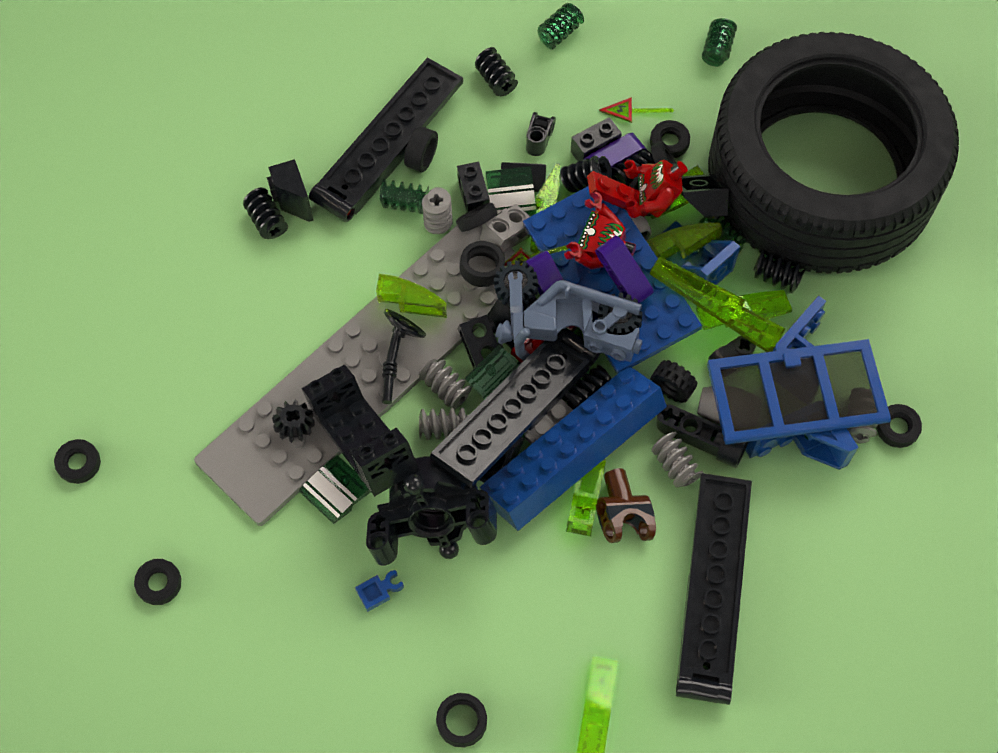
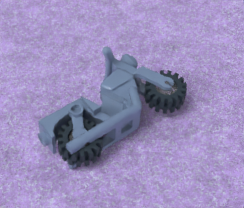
(564, 306)

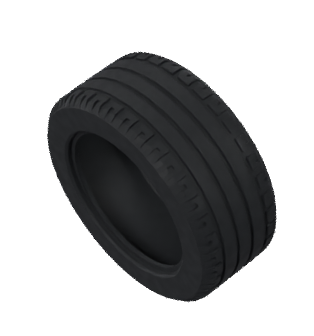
(846, 79)

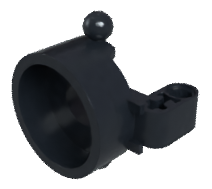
(430, 507)

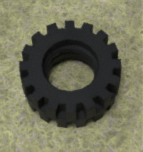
(674, 381)

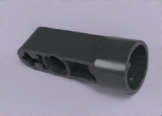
(729, 454)

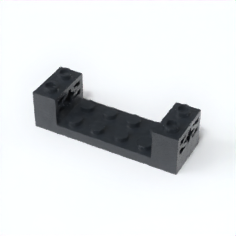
(365, 441)

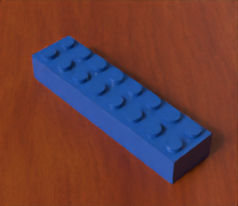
(574, 446)

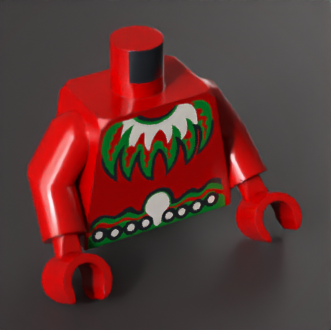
(658, 186)
(599, 229)

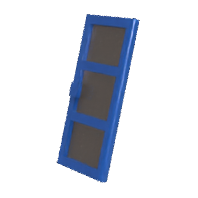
(797, 391)

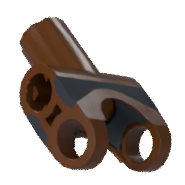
(624, 508)

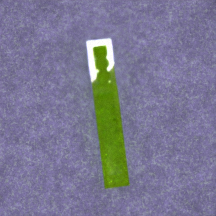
(719, 303)

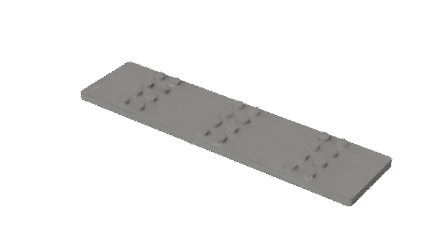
(267, 472)

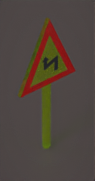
(623, 110)
(521, 255)

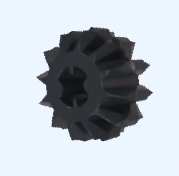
(300, 418)

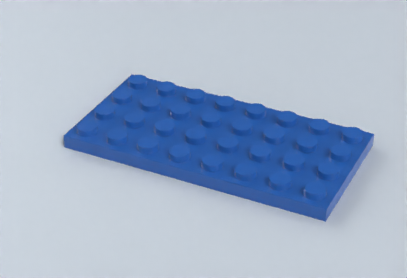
(664, 313)

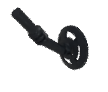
(401, 328)

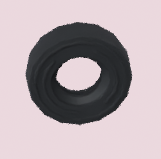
(675, 128)
(661, 152)
(476, 217)
(914, 427)
(87, 471)
(168, 592)

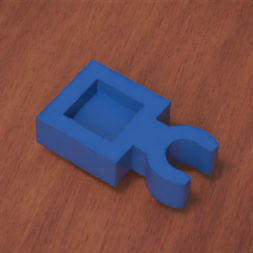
(375, 592)

